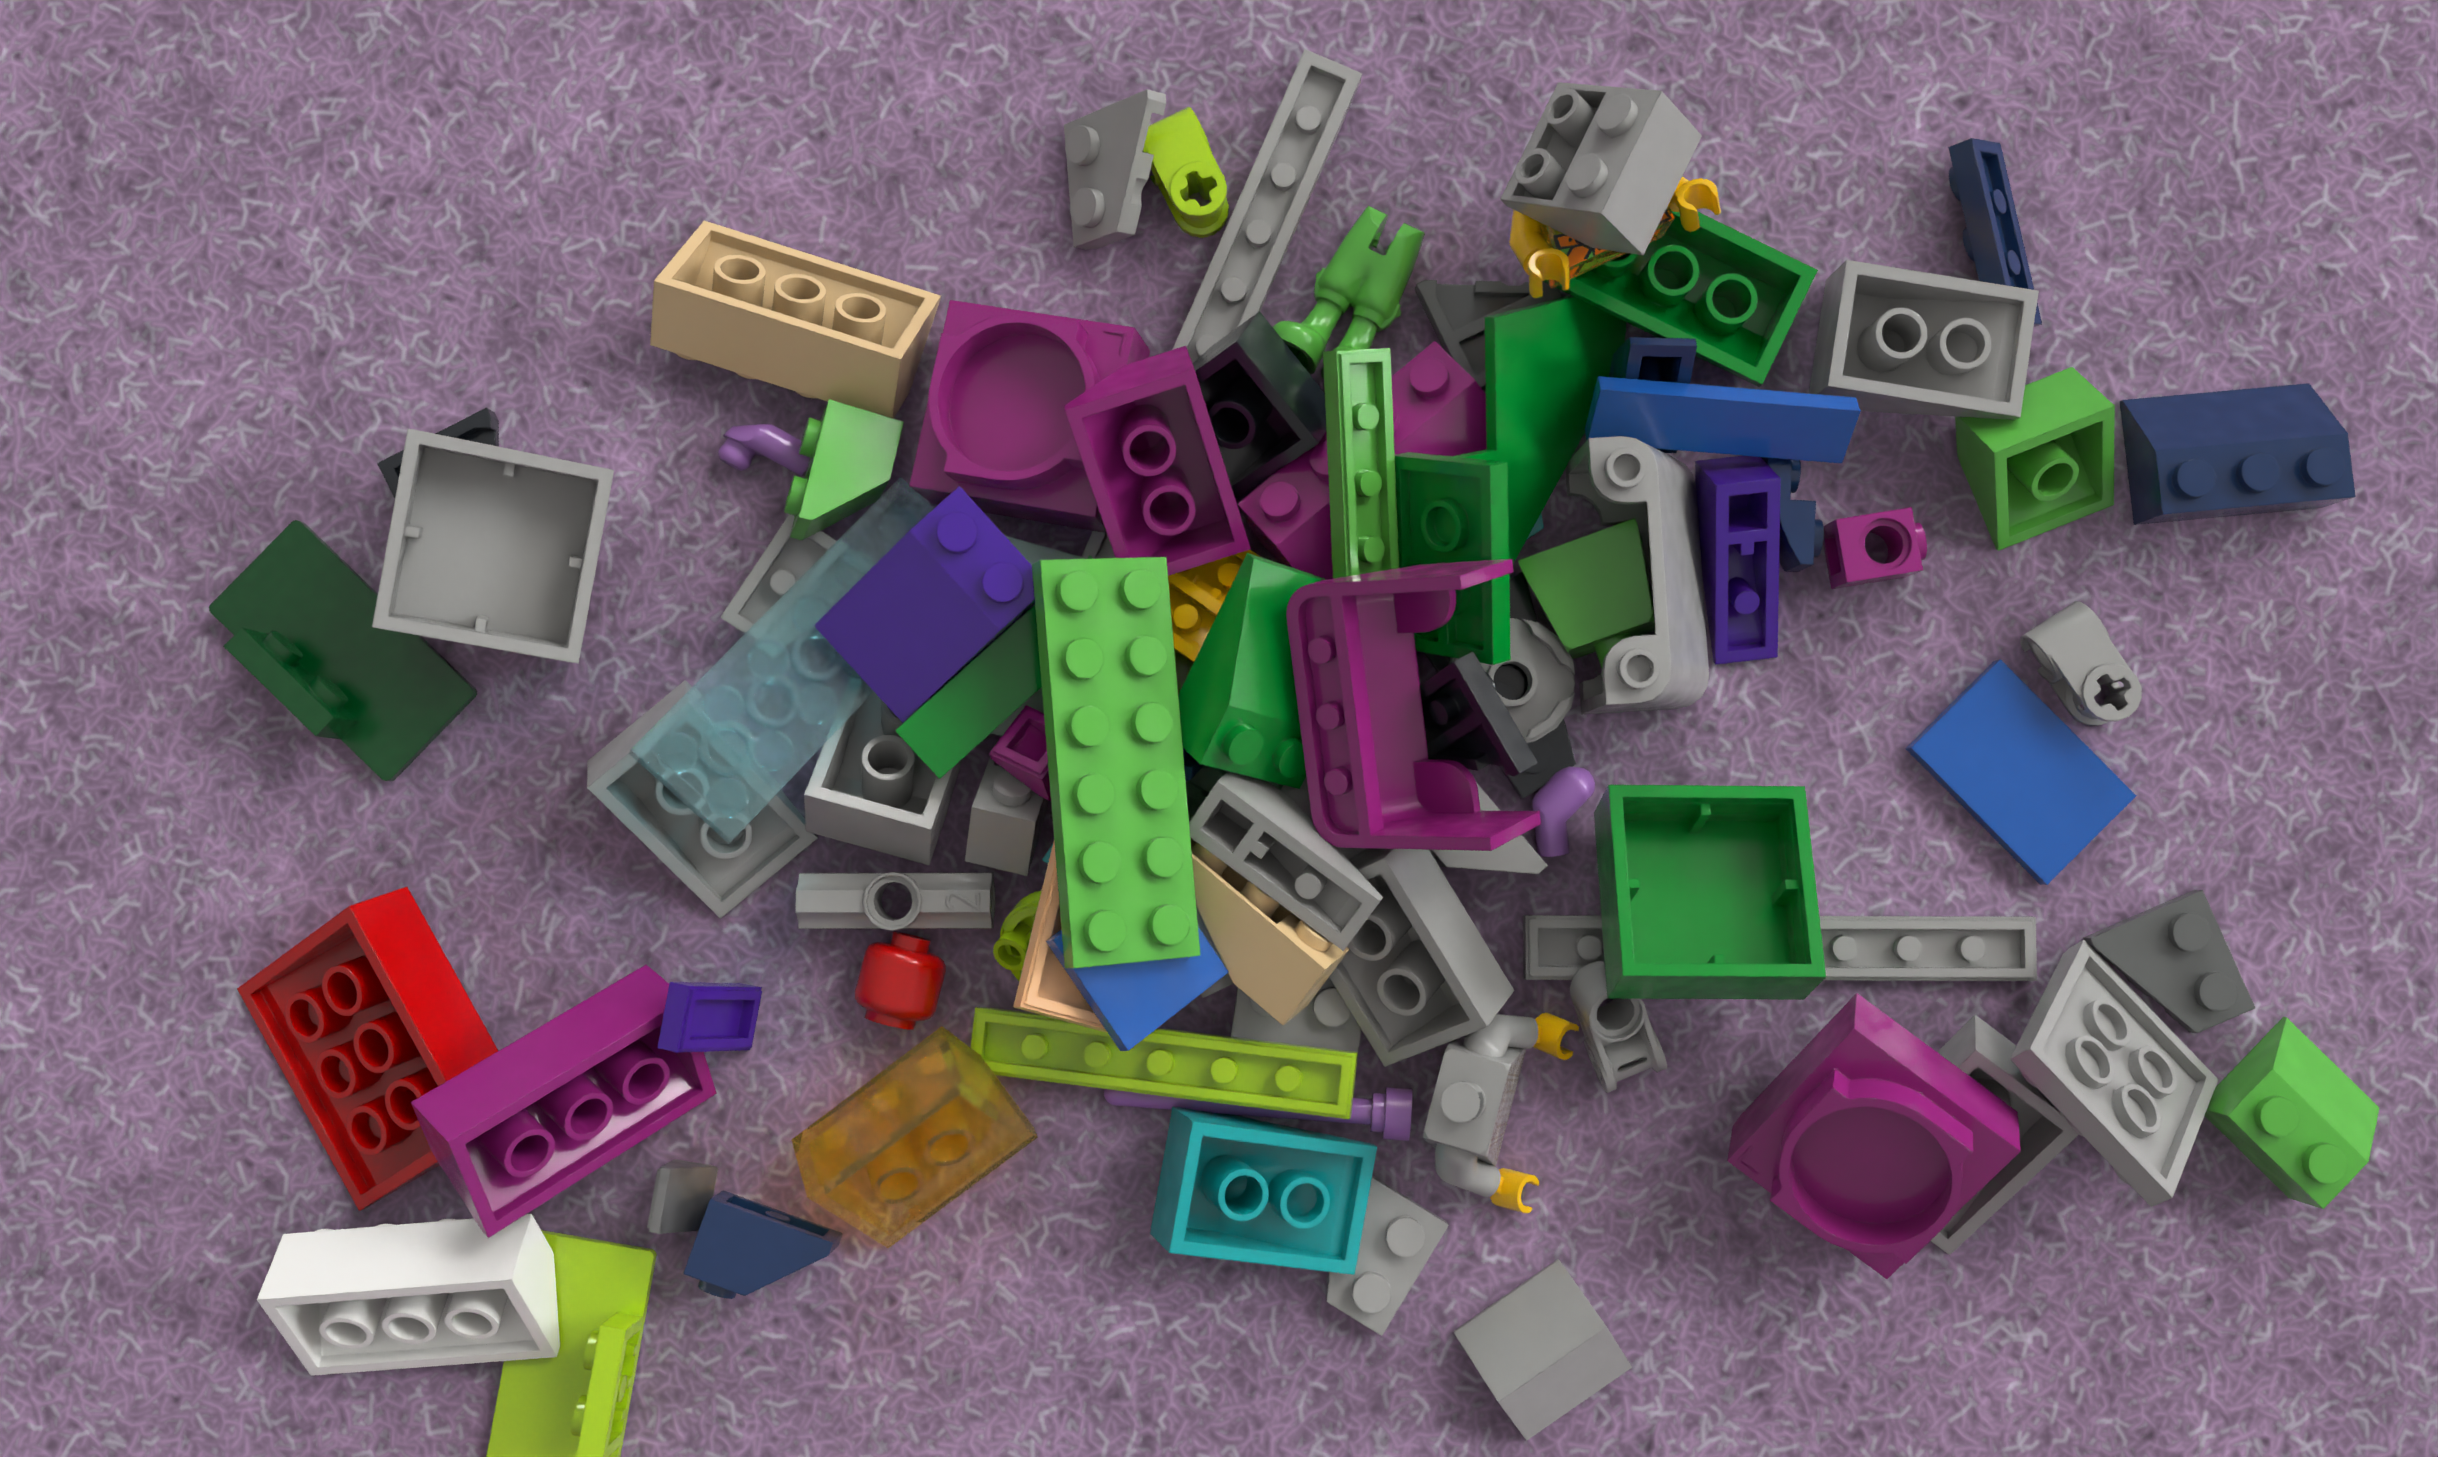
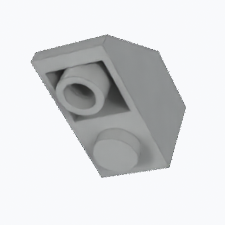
(1004, 822)

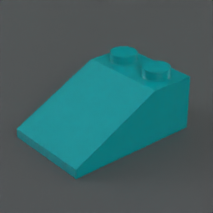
(1261, 1192)

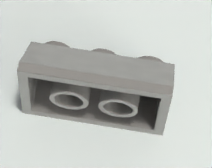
(1418, 960)

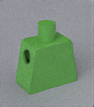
(1594, 589)

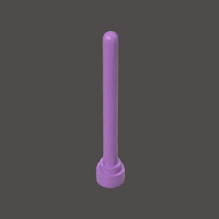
(1384, 1113)

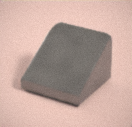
(681, 1196)

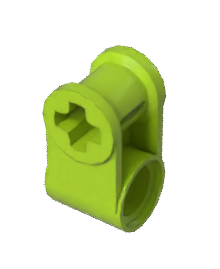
(1185, 167)

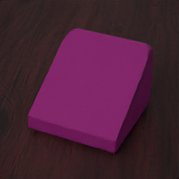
(1024, 751)

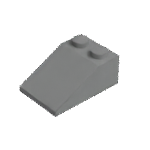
(1923, 342)
(877, 789)
(689, 847)
(2042, 1127)

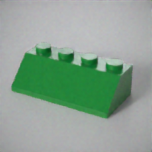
(1706, 288)

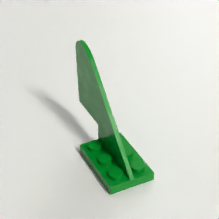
(1486, 501)

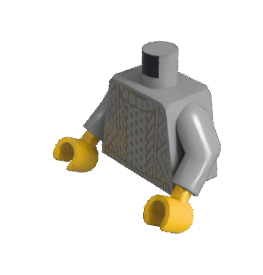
(1476, 1100)

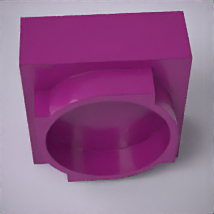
(1000, 412)
(1873, 1138)

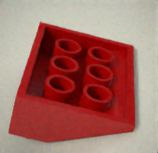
(363, 1028)

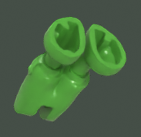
(1357, 280)

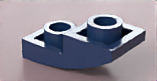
(1799, 530)

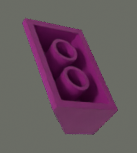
(1157, 464)

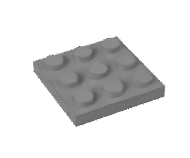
(2116, 1073)

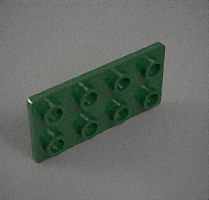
(311, 642)

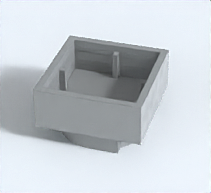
(492, 547)

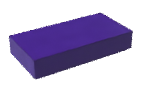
(709, 1017)

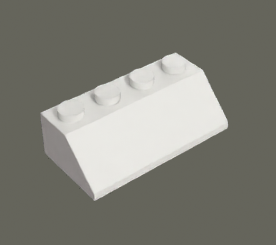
(414, 1295)

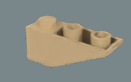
(1260, 941)

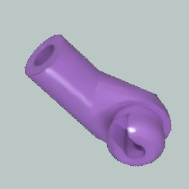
(763, 440)
(1557, 803)

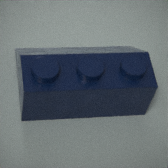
(2234, 454)

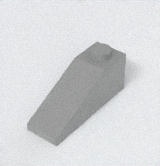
(1282, 854)

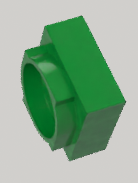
(1708, 892)

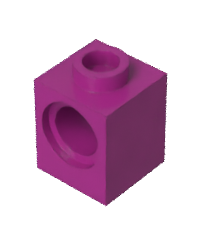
(1846, 553)

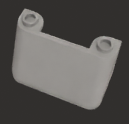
(1671, 663)

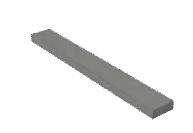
(1852, 947)

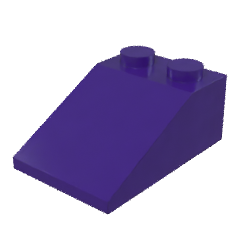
(931, 604)

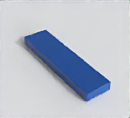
(1724, 419)

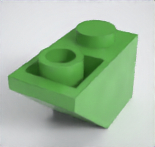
(847, 466)

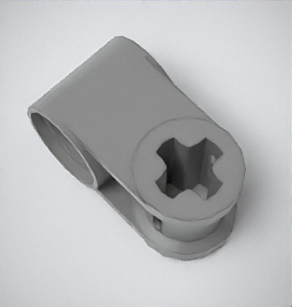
(2080, 658)
(1616, 1034)

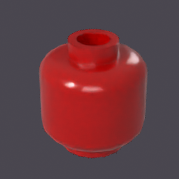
(900, 981)

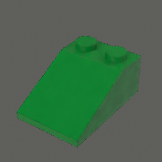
(1241, 688)

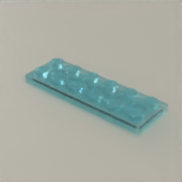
(776, 688)

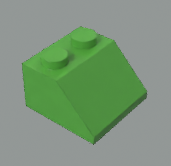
(2043, 465)
(2296, 1116)

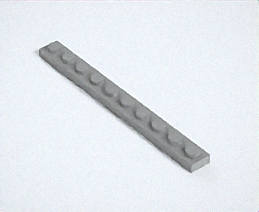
(1266, 212)

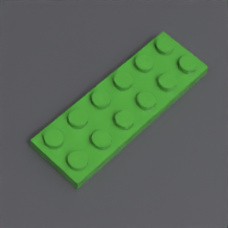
(1115, 760)

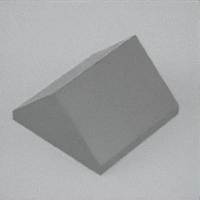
(1542, 1349)

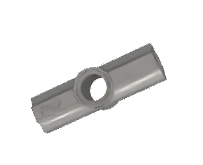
(856, 902)

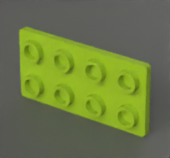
(584, 1394)

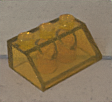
(911, 1139)

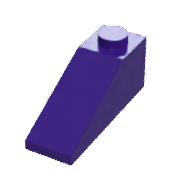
(1740, 555)

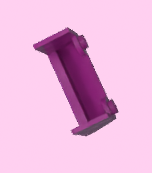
(1366, 713)

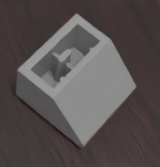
(1603, 165)

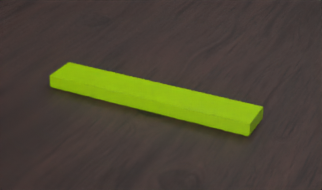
(1169, 1064)

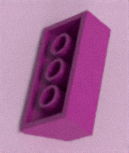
(1434, 412)
(561, 1101)

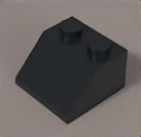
(1259, 402)

